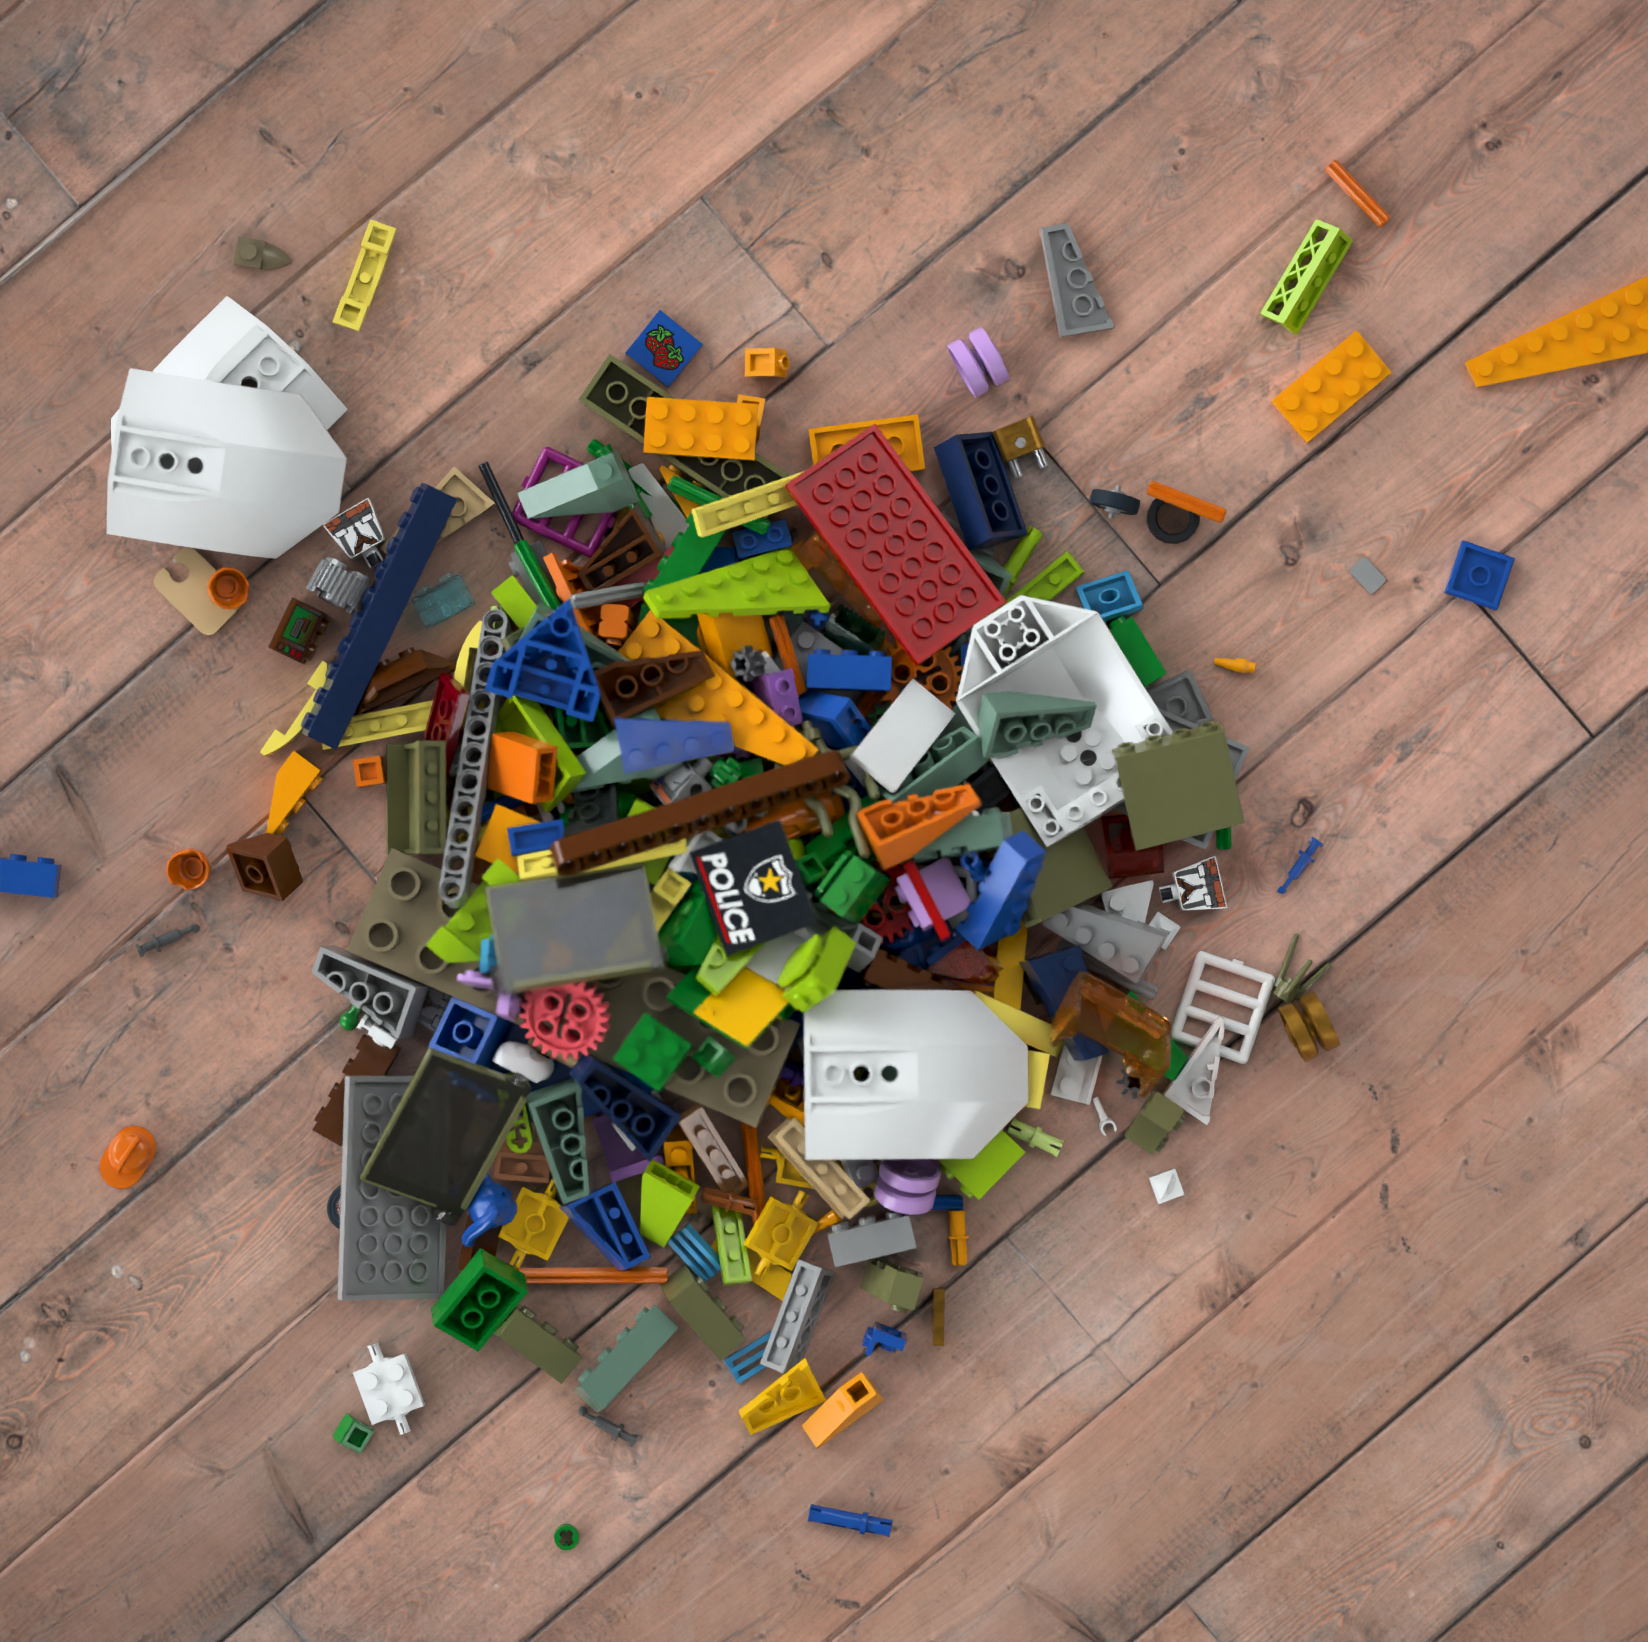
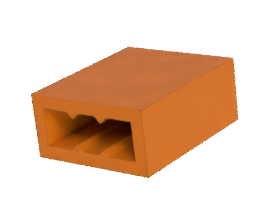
(522, 767)

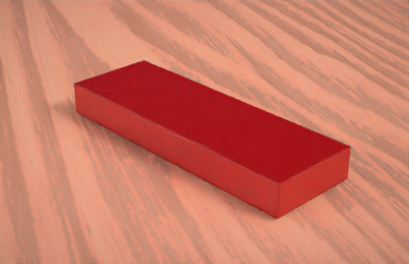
(927, 900)

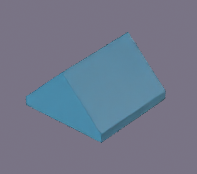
(1111, 596)

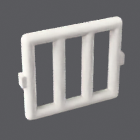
(1194, 983)

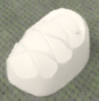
(524, 1060)

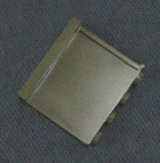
(1178, 785)
(416, 797)
(1068, 873)

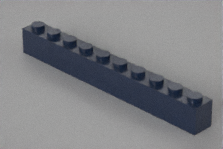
(378, 615)

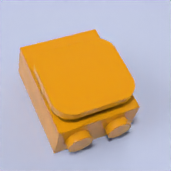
(729, 633)
(495, 840)

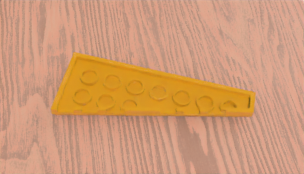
(1587, 336)

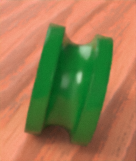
(575, 1537)

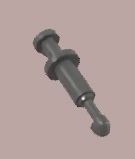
(165, 939)
(609, 1427)

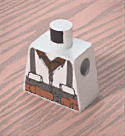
(358, 532)
(1196, 887)

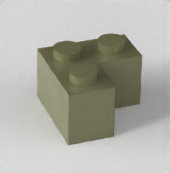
(1154, 1121)

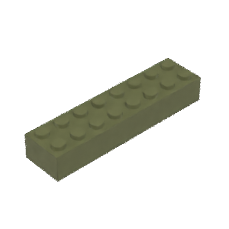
(621, 399)

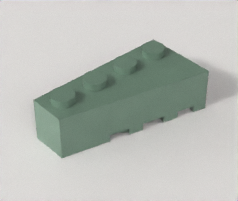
(625, 1360)

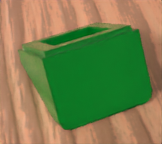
(811, 868)
(713, 1057)
(353, 1433)

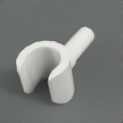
(1103, 1116)

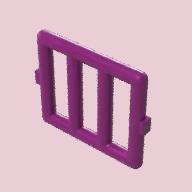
(542, 526)

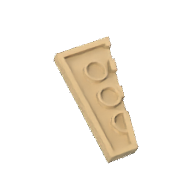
(469, 504)

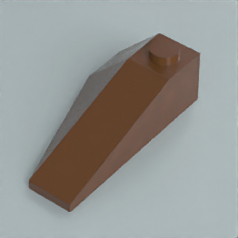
(647, 683)

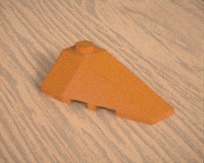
(907, 826)

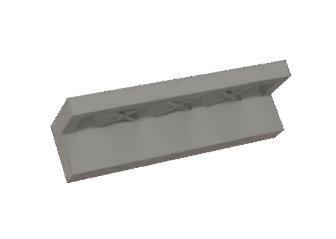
(797, 1316)

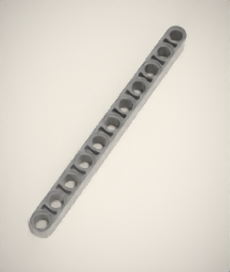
(473, 771)

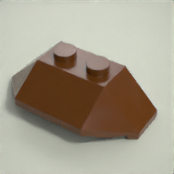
(402, 676)

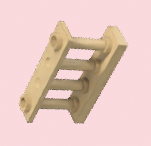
(822, 1175)

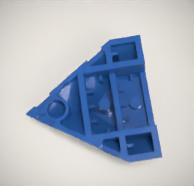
(549, 667)

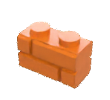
(616, 625)

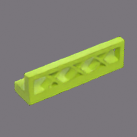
(1311, 278)

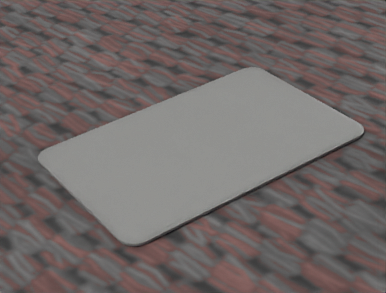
(1367, 575)

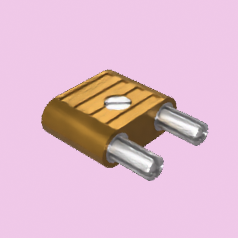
(1019, 440)

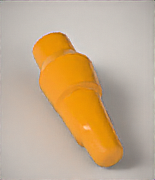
(1238, 665)
(828, 1220)

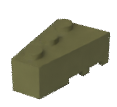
(892, 1284)
(703, 1312)
(539, 1343)

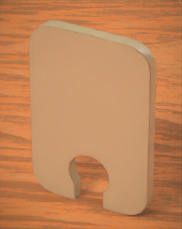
(191, 595)

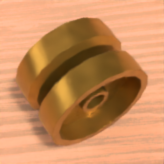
(1305, 1028)

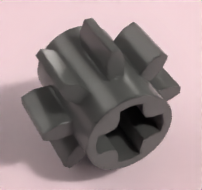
(748, 663)
(1125, 1082)

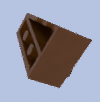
(623, 552)

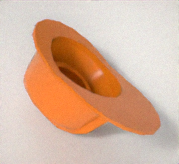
(127, 1157)

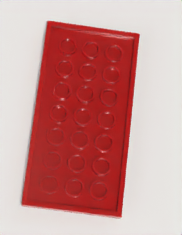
(895, 544)

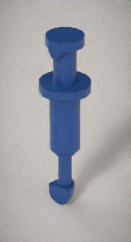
(1301, 863)

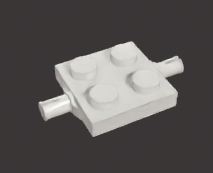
(389, 1388)

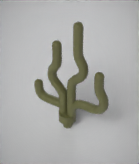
(815, 736)

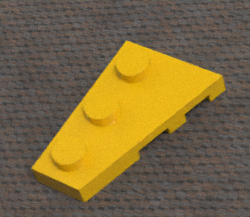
(783, 1399)

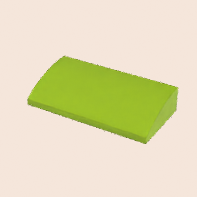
(529, 719)

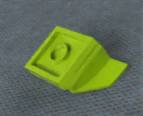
(471, 924)

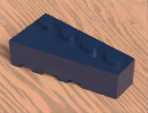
(1051, 978)
(632, 1108)

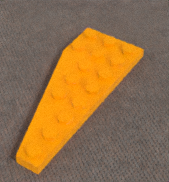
(720, 698)

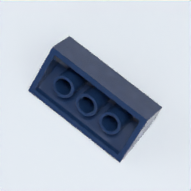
(980, 490)

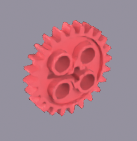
(589, 1023)

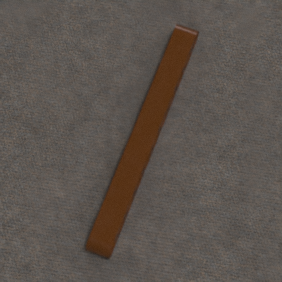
(699, 813)

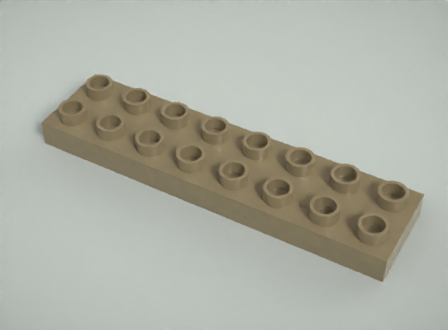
(408, 912)

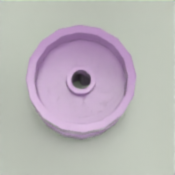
(982, 360)
(907, 1185)

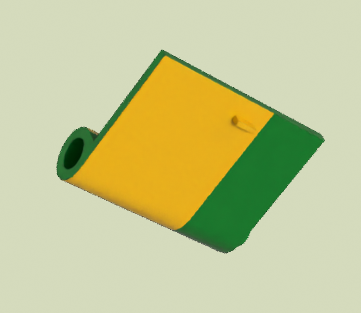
(741, 1008)

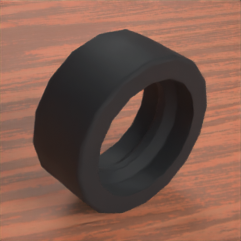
(1163, 536)

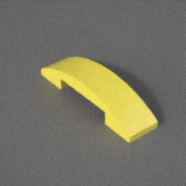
(365, 276)
(465, 661)
(279, 740)
(667, 895)
(1026, 1027)

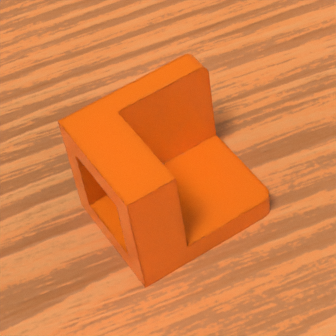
(369, 771)

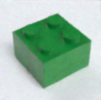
(653, 1052)

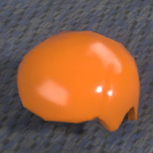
(228, 588)
(188, 868)

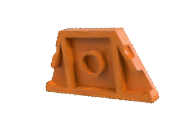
(567, 583)

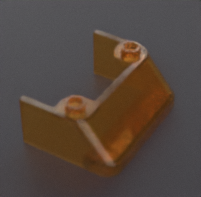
(1118, 1024)

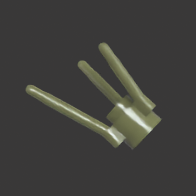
(1289, 988)

